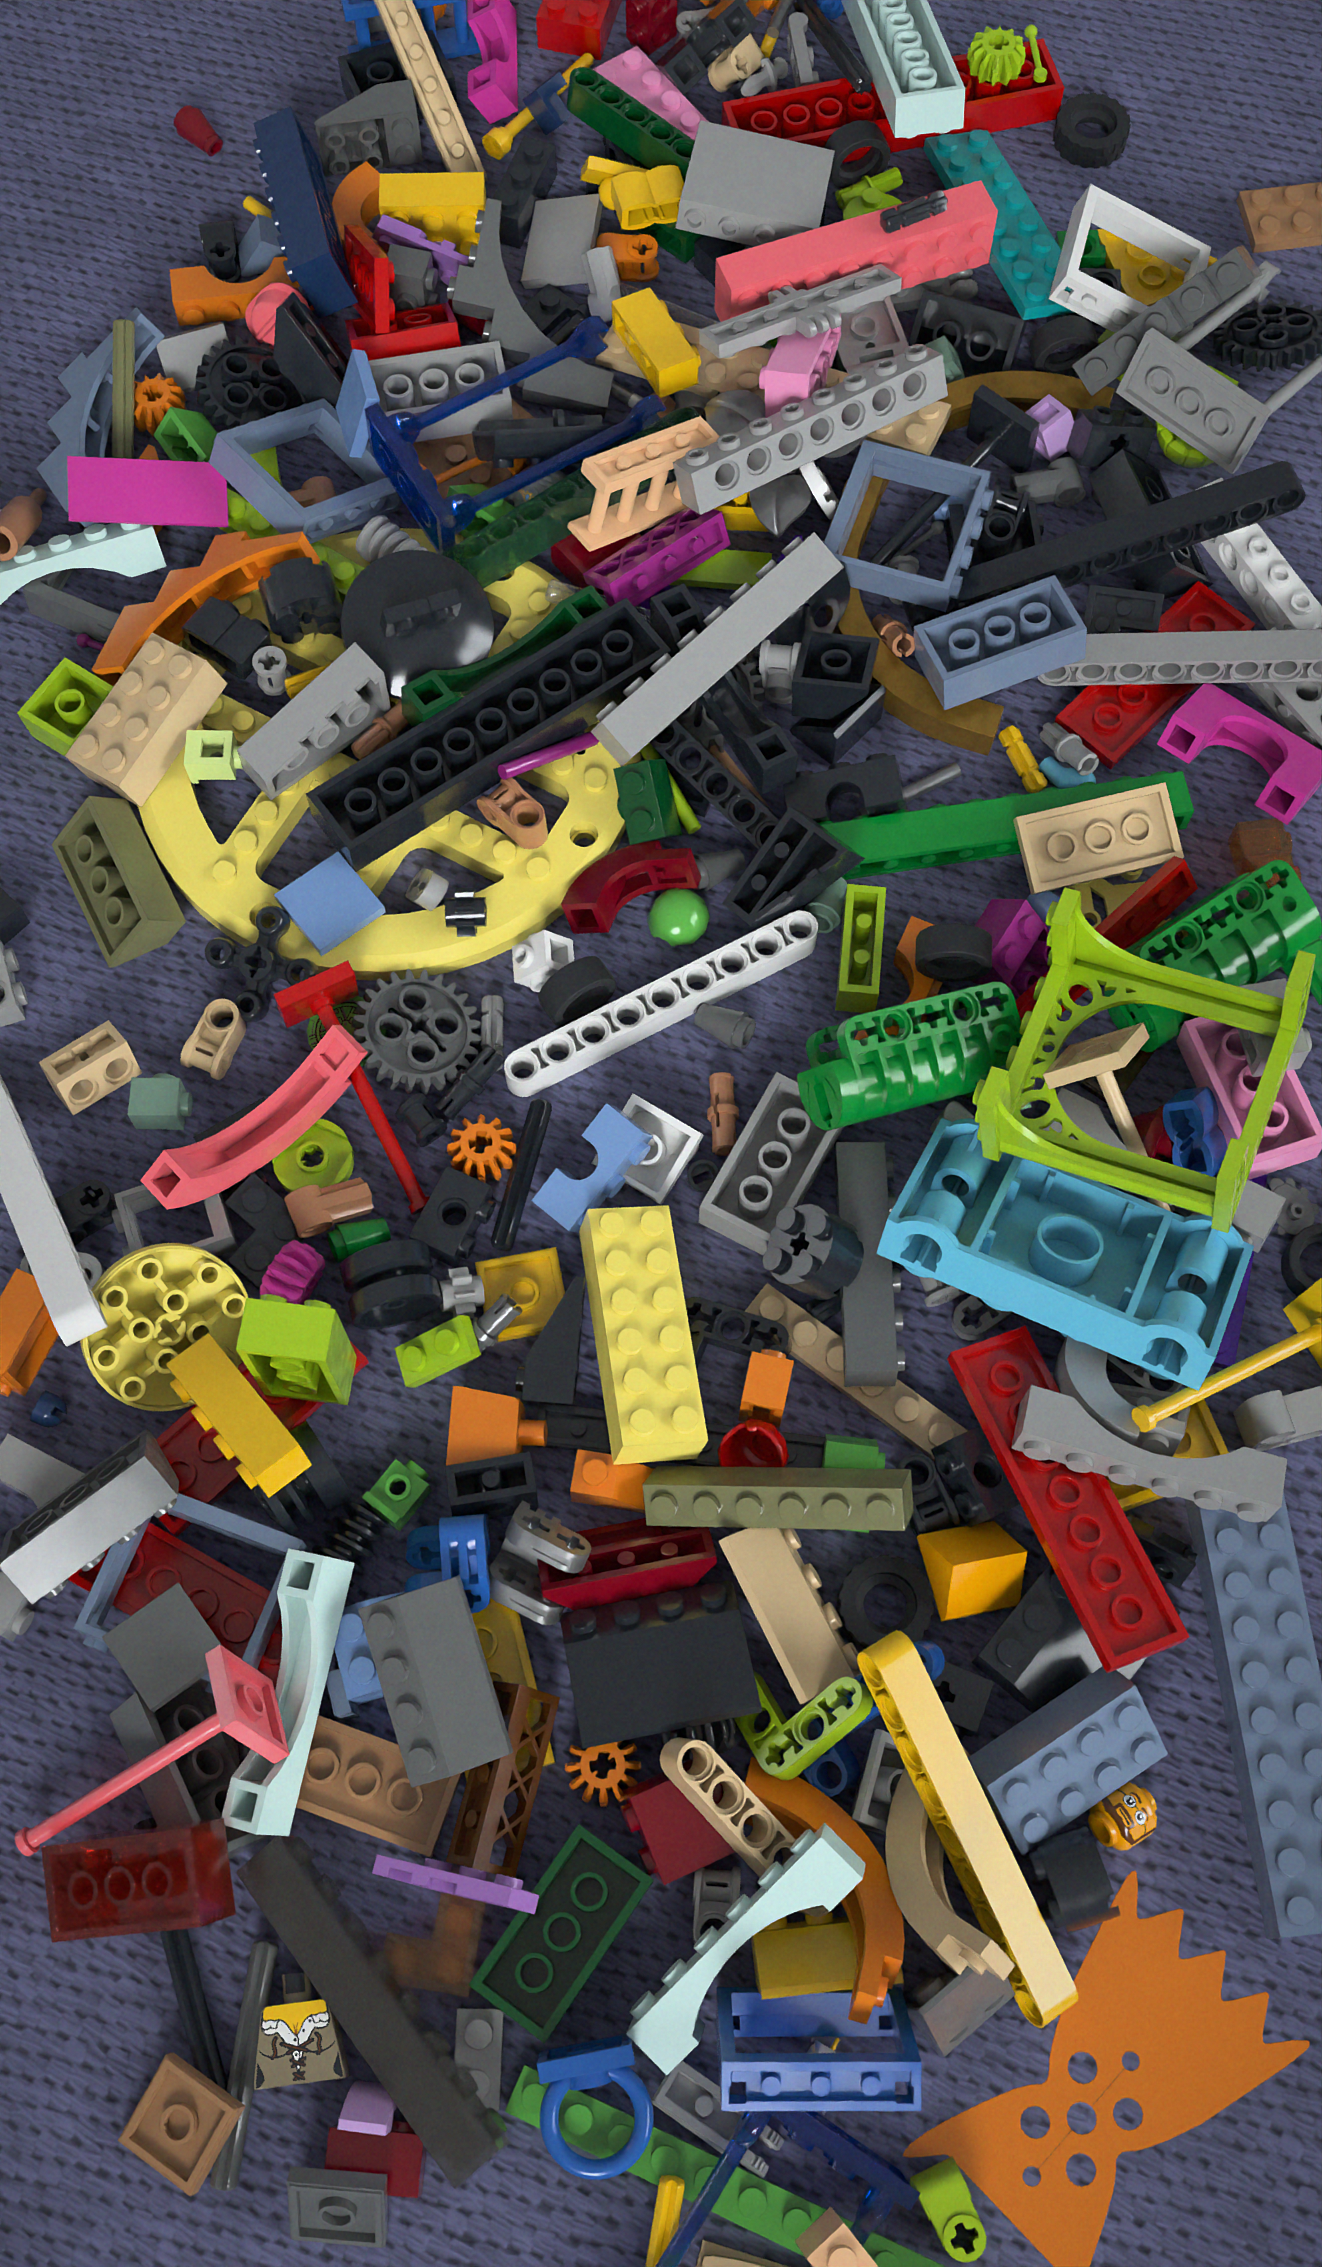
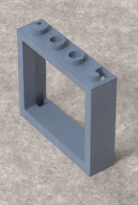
(233, 461)
(922, 472)
(221, 1521)

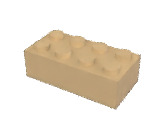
(146, 719)

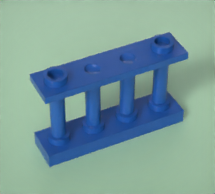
(453, 41)

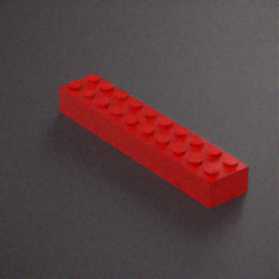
(818, 110)

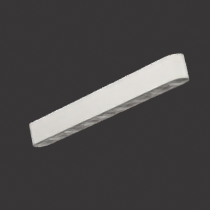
(652, 1018)
(43, 1232)

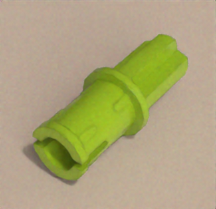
(884, 182)

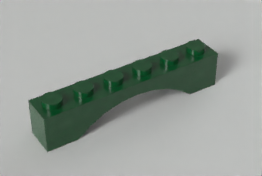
(442, 688)

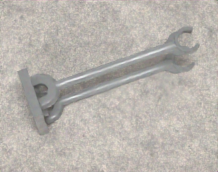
(1198, 400)

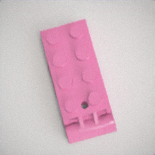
(648, 85)

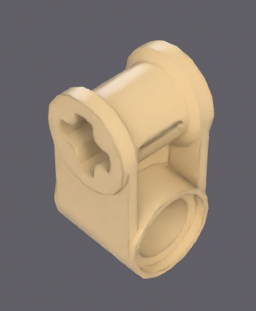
(735, 64)
(212, 1046)

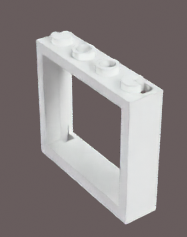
(1097, 300)

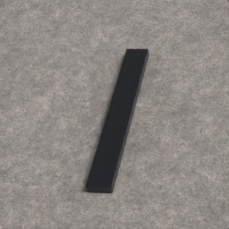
(588, 1430)

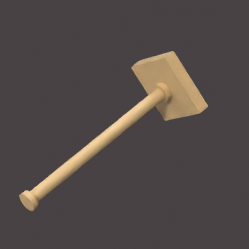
(1099, 1058)

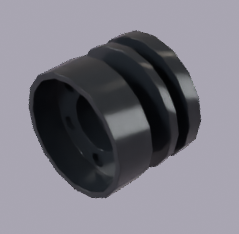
(318, 1482)

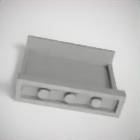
(752, 186)

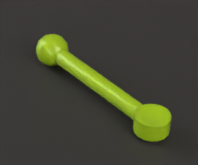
(1040, 73)

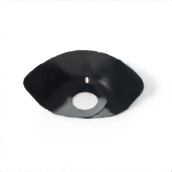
(833, 593)

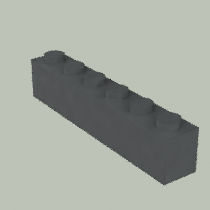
(868, 1302)

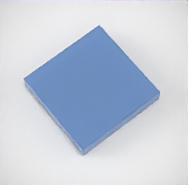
(355, 395)
(329, 903)

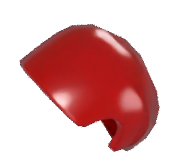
(753, 1445)

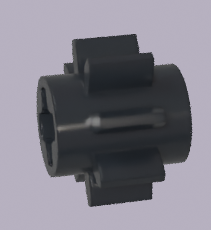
(465, 912)

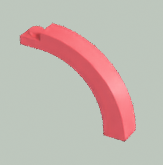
(231, 1155)

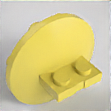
(155, 1310)

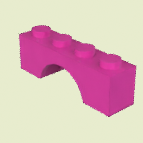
(495, 82)

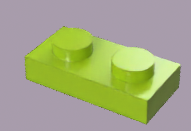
(437, 1351)

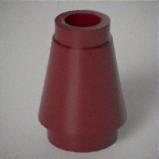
(197, 130)

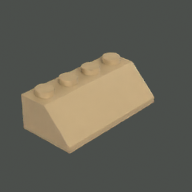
(791, 1609)

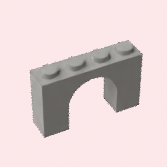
(40, 1479)

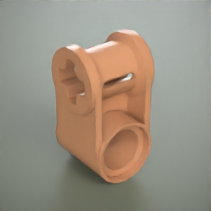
(510, 809)

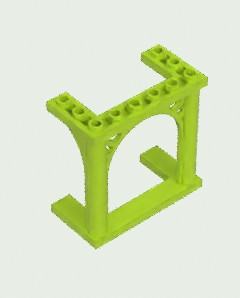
(1090, 960)

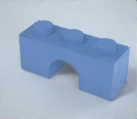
(618, 1146)

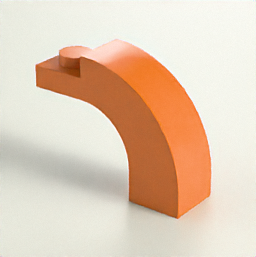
(357, 199)

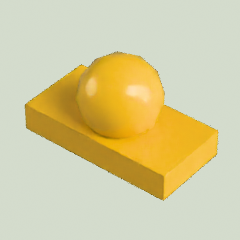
(600, 172)

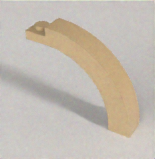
(919, 1888)

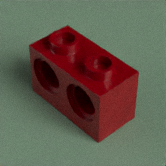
(650, 23)

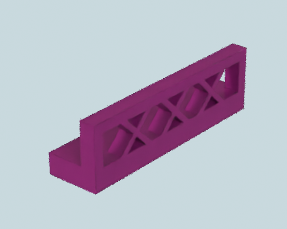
(663, 556)

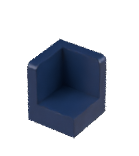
(546, 104)

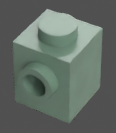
(159, 1102)

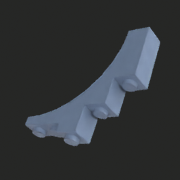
(87, 416)

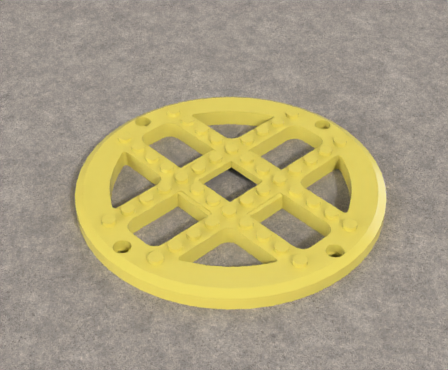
(529, 886)

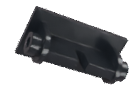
(1168, 1556)

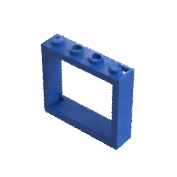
(815, 2079)

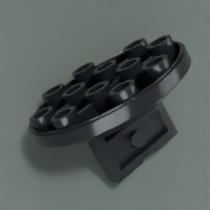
(417, 616)

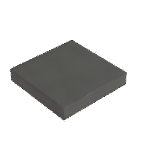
(163, 1647)
(338, 2207)

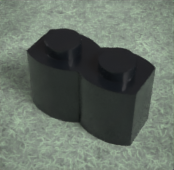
(226, 636)

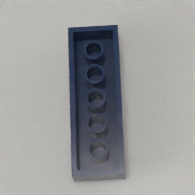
(303, 213)

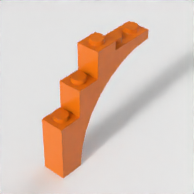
(227, 572)

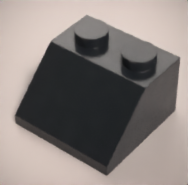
(832, 673)

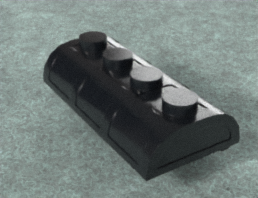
(535, 438)

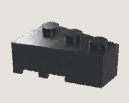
(790, 870)

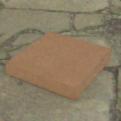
(181, 2123)

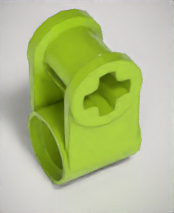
(946, 2204)

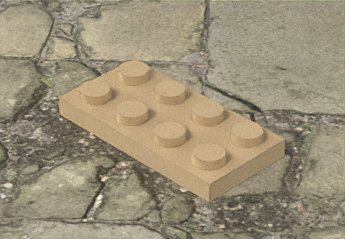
(1098, 838)

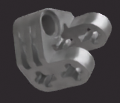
(516, 1568)

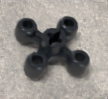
(247, 961)

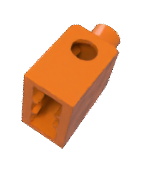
(489, 1426)

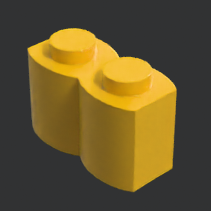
(647, 197)

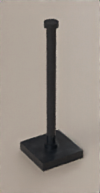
(997, 430)

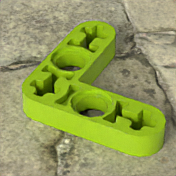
(781, 1733)

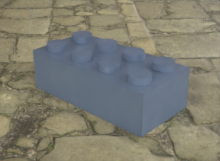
(1000, 642)
(1067, 1757)

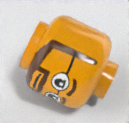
(1124, 1817)

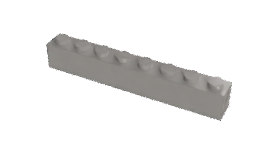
(716, 649)

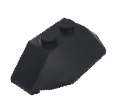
(308, 353)

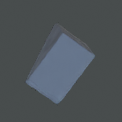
(259, 246)

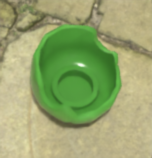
(678, 917)

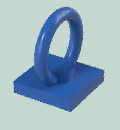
(586, 2067)

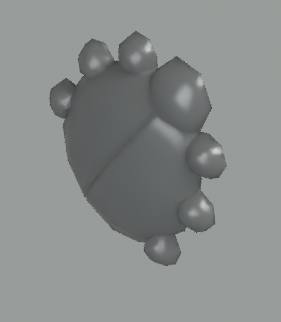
(1297, 1209)

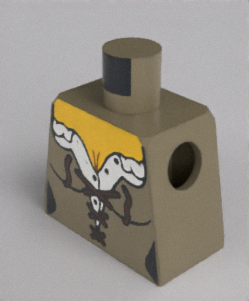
(299, 2039)

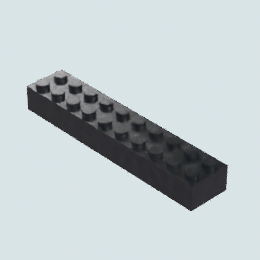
(460, 748)

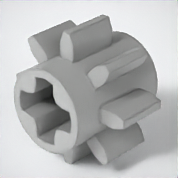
(461, 1292)

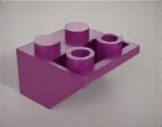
(1018, 944)

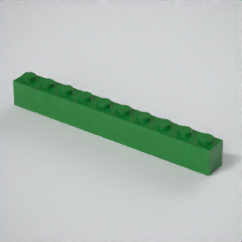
(977, 827)

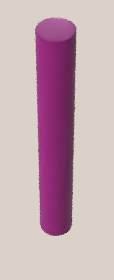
(547, 755)

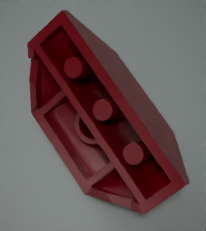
(631, 1563)

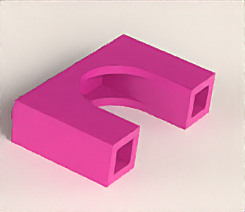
(1220, 719)

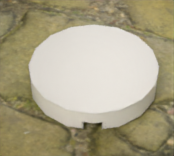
(820, 488)

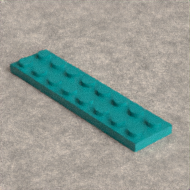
(1022, 246)

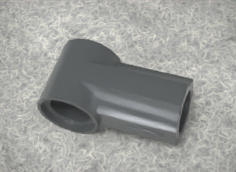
(1056, 483)

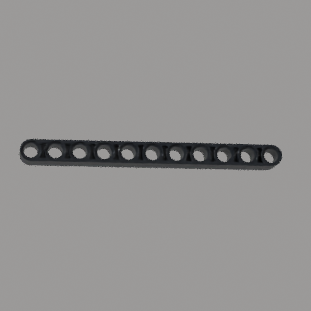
(1131, 537)

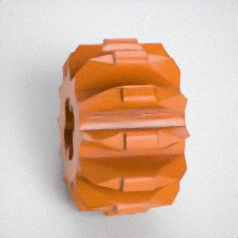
(153, 401)
(495, 1154)
(614, 1776)

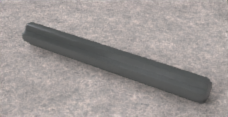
(243, 2063)

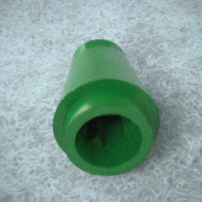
(356, 1236)

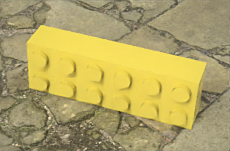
(642, 1335)

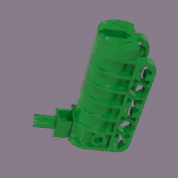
(914, 1066)

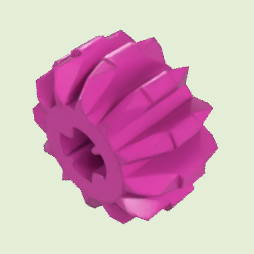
(293, 1273)

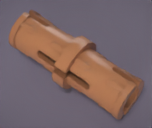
(894, 635)
(722, 1113)

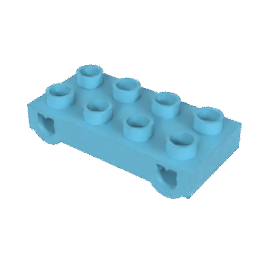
(1069, 1254)

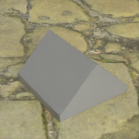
(184, 351)
(877, 1783)

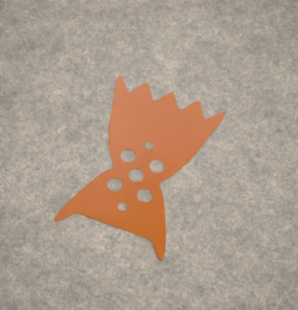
(1192, 2065)

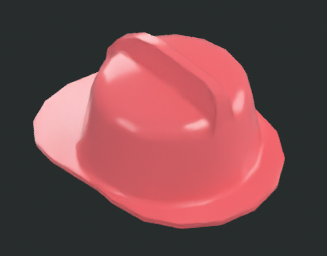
(262, 311)

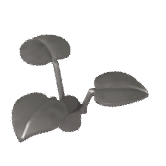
(784, 498)

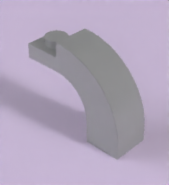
(1082, 1374)

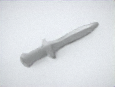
(767, 77)

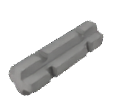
(492, 1023)

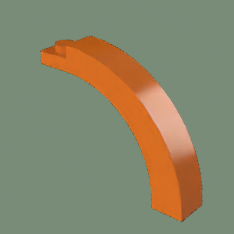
(869, 1905)

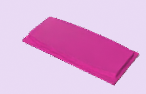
(146, 492)

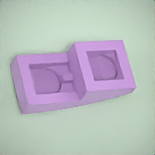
(367, 2109)

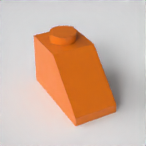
(608, 1485)

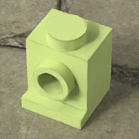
(211, 755)

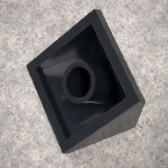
(836, 736)

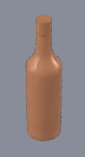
(19, 521)

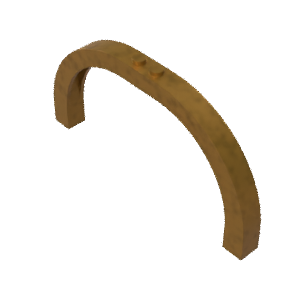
(907, 692)

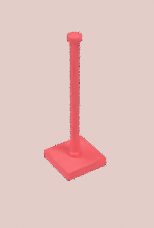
(245, 1711)

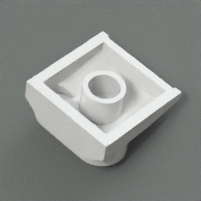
(670, 1149)

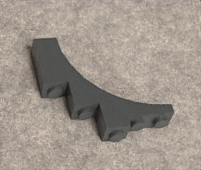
(485, 293)
(1168, 316)

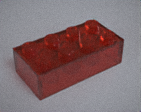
(138, 1881)

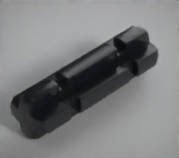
(913, 211)

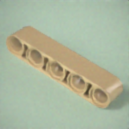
(732, 1810)

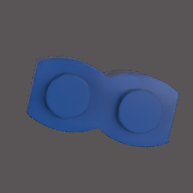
(1192, 1126)

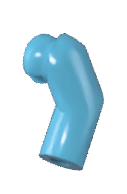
(1061, 776)

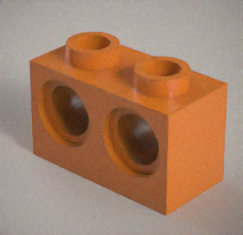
(766, 1387)

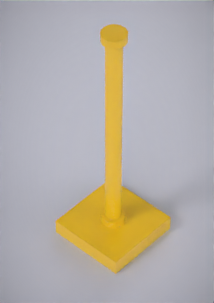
(1305, 1316)

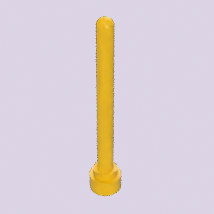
(499, 140)

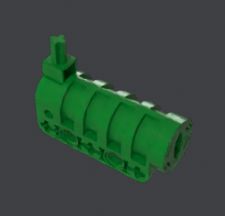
(1237, 949)

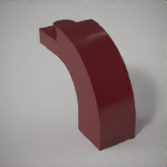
(622, 876)

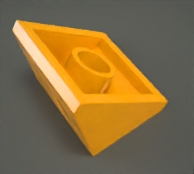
(973, 1569)

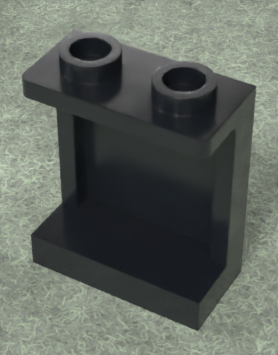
(1026, 535)

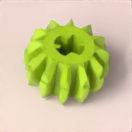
(996, 56)

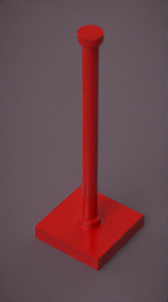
(318, 997)

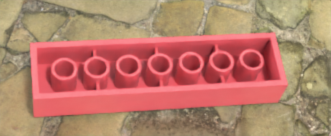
(917, 253)

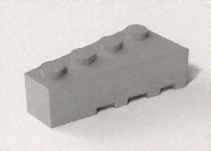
(316, 723)

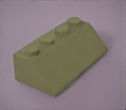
(117, 880)

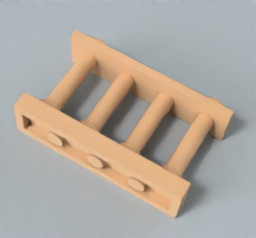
(625, 469)

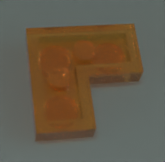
(448, 1959)

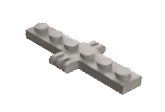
(800, 311)

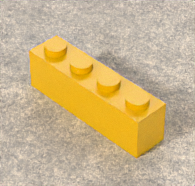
(238, 1415)

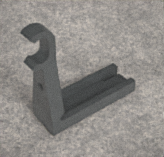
(50, 603)

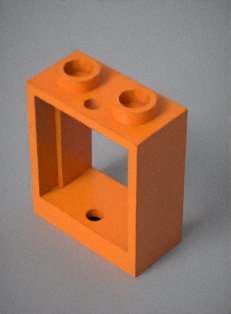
(24, 1333)

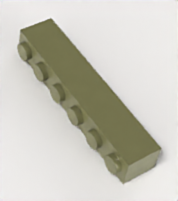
(779, 1497)

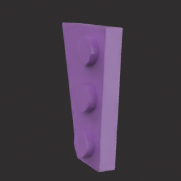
(444, 255)
(468, 1883)

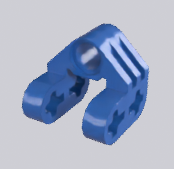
(457, 1548)

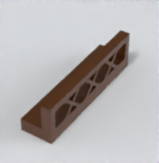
(481, 1811)

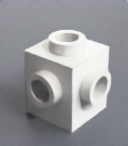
(540, 958)

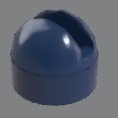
(46, 1408)

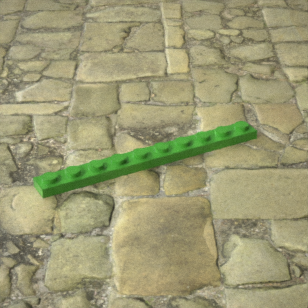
(745, 2199)

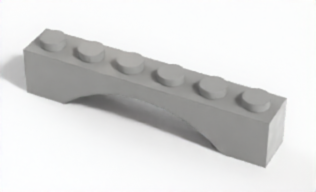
(1257, 1206)
(1062, 1431)

